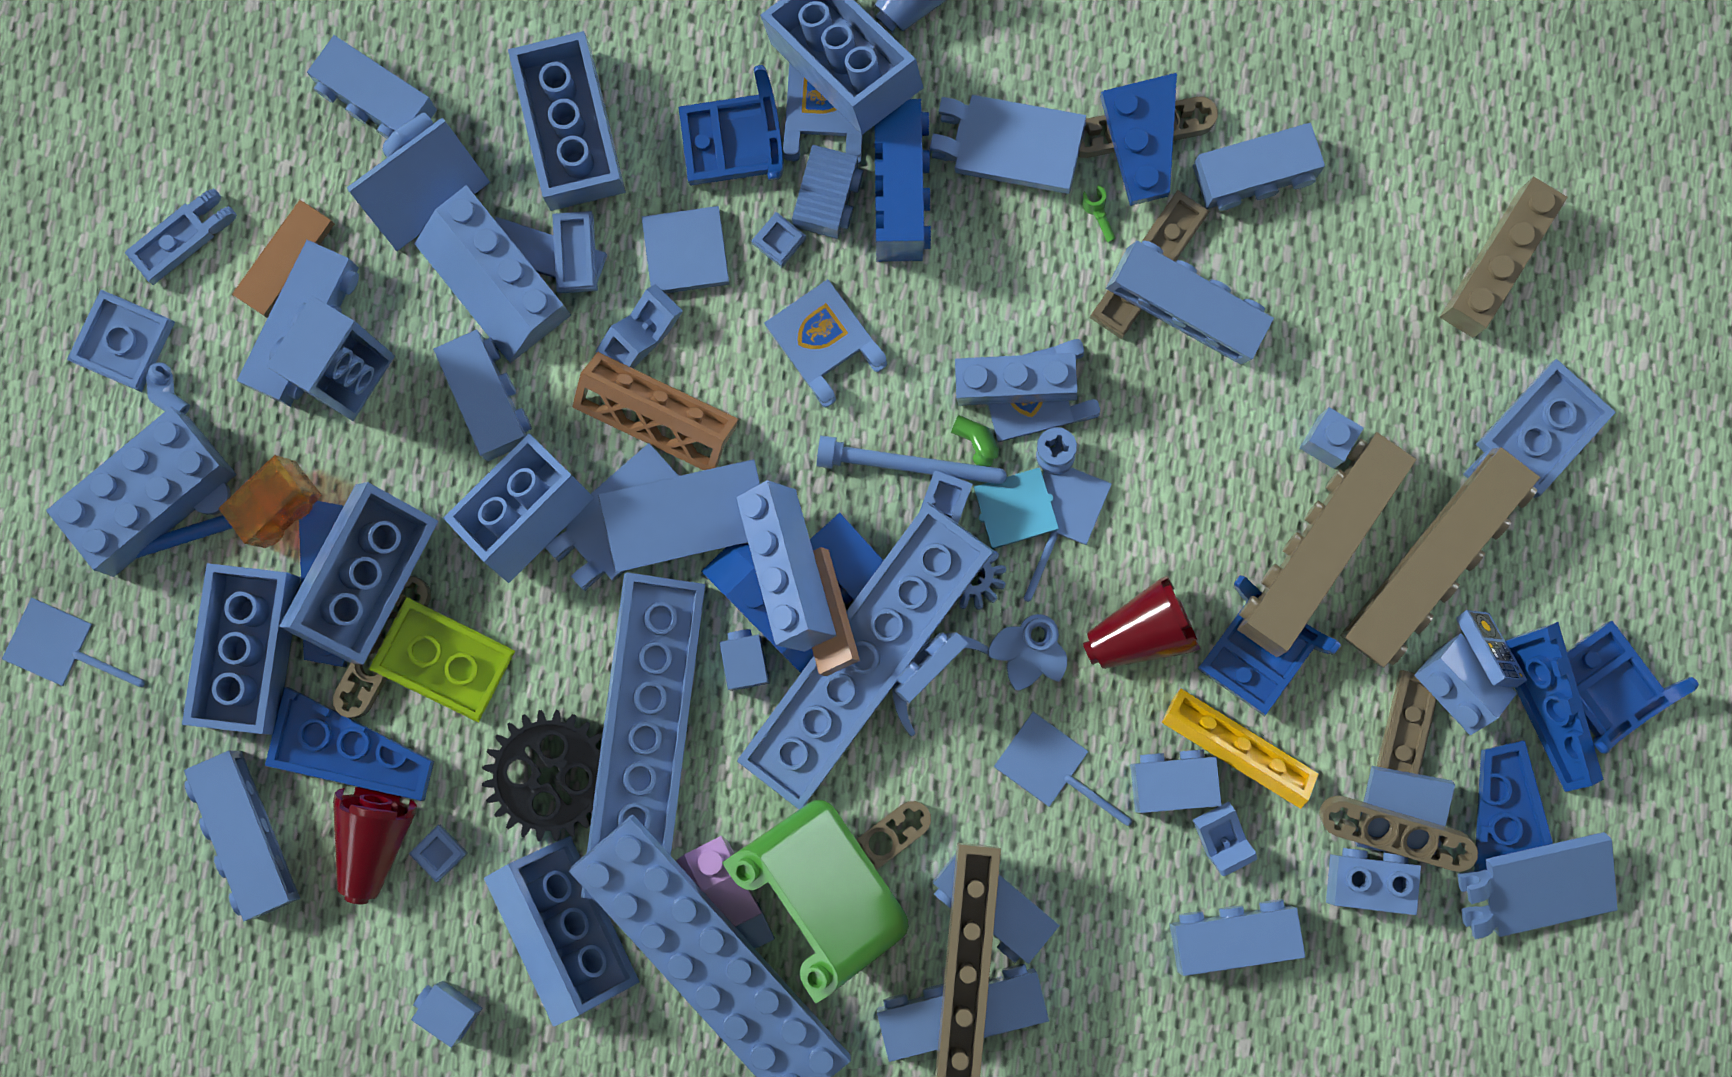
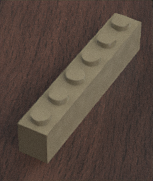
(1325, 545)
(1440, 557)
(968, 961)

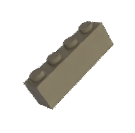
(1503, 257)

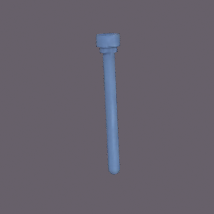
(834, 453)

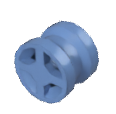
(1055, 459)

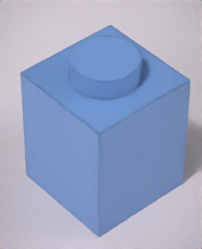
(1331, 438)
(744, 660)
(445, 1012)

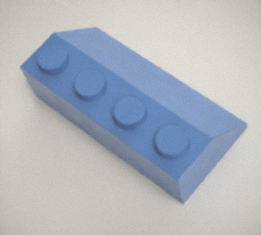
(489, 275)
(559, 934)

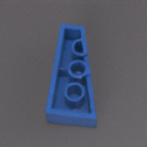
(899, 184)

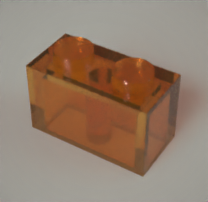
(270, 502)

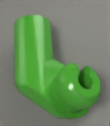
(981, 438)

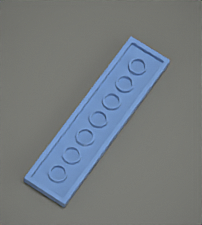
(889, 627)
(647, 707)
(706, 957)

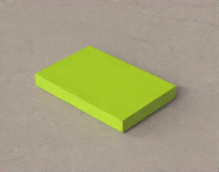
(442, 659)

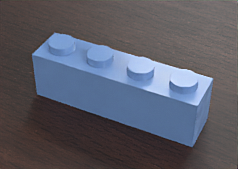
(316, 274)
(1190, 302)
(785, 566)
(241, 835)
(914, 1024)

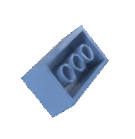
(844, 57)
(566, 121)
(330, 357)
(140, 492)
(359, 573)
(240, 649)

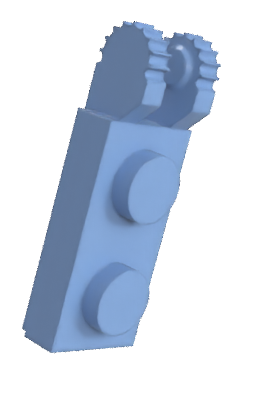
(179, 236)

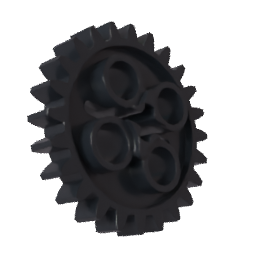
(518, 798)

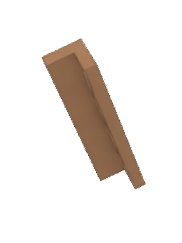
(655, 405)

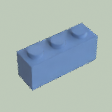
(366, 88)
(1259, 167)
(1016, 379)
(483, 394)
(1017, 921)
(1236, 938)

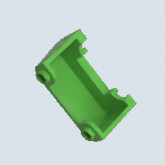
(827, 891)

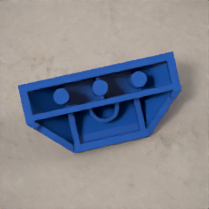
(737, 579)

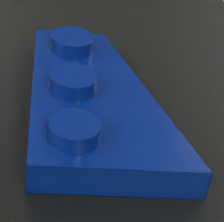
(1508, 804)

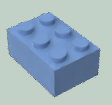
(518, 508)

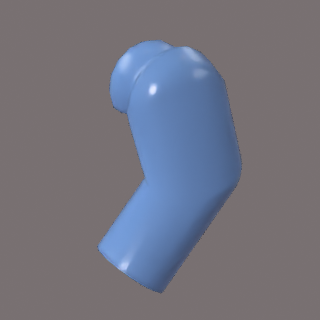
(406, 133)
(161, 388)

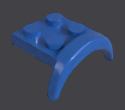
(733, 136)
(1251, 670)
(1618, 686)

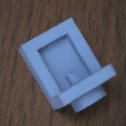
(1224, 839)

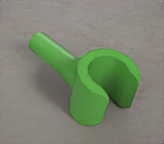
(1098, 211)

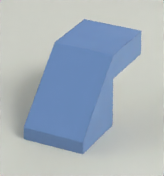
(642, 330)

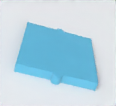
(1016, 508)

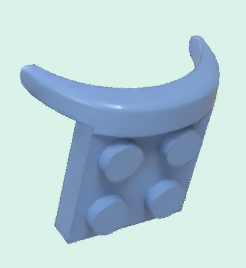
(926, 666)

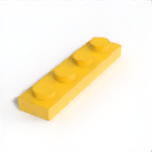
(1240, 748)

